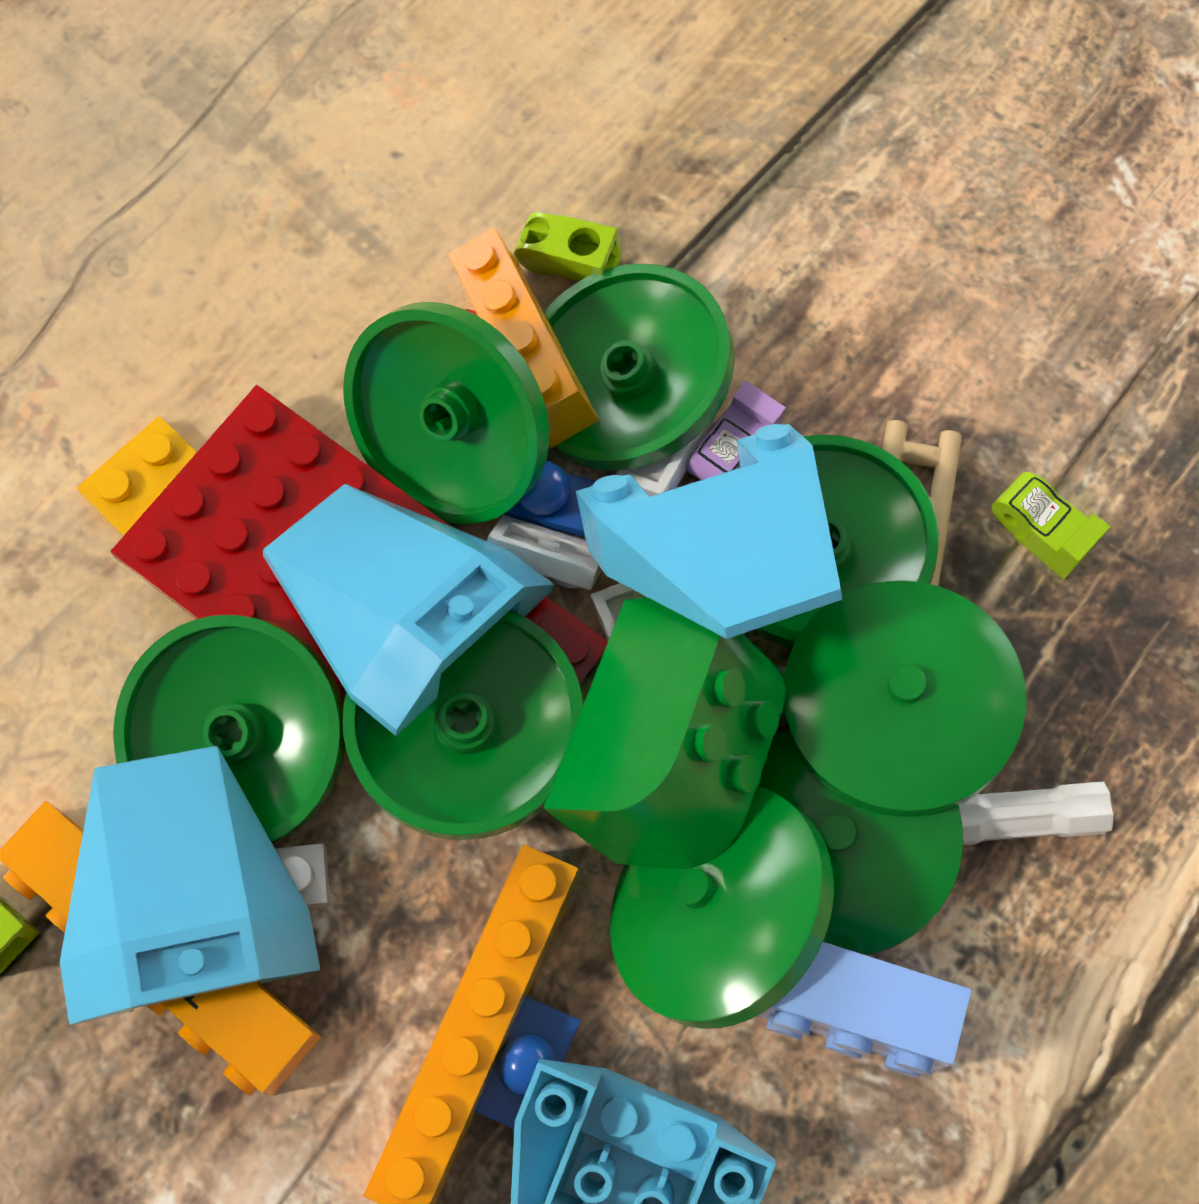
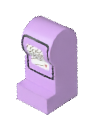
(744, 416)

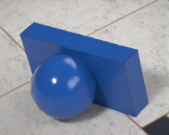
(553, 501)
(535, 1035)

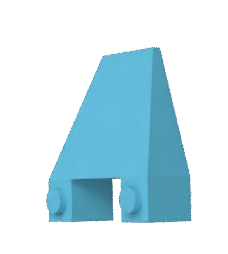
(724, 547)

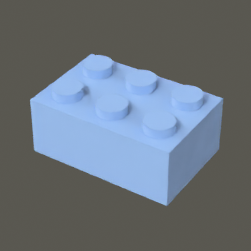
(874, 1009)

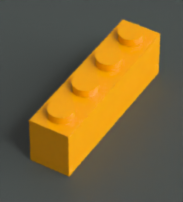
(509, 304)

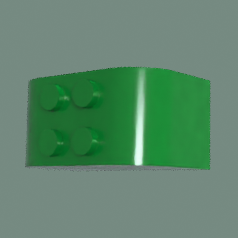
(668, 741)

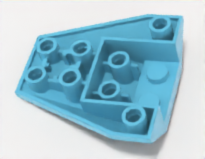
(395, 596)
(176, 891)
(618, 1141)

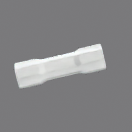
(1057, 811)

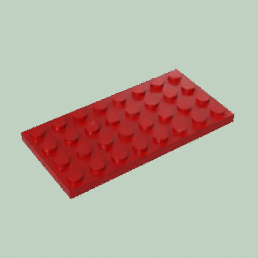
(246, 489)

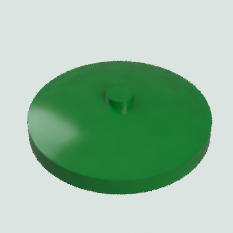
(649, 360)
(446, 411)
(875, 518)
(250, 694)
(904, 698)
(483, 747)
(885, 868)
(730, 933)

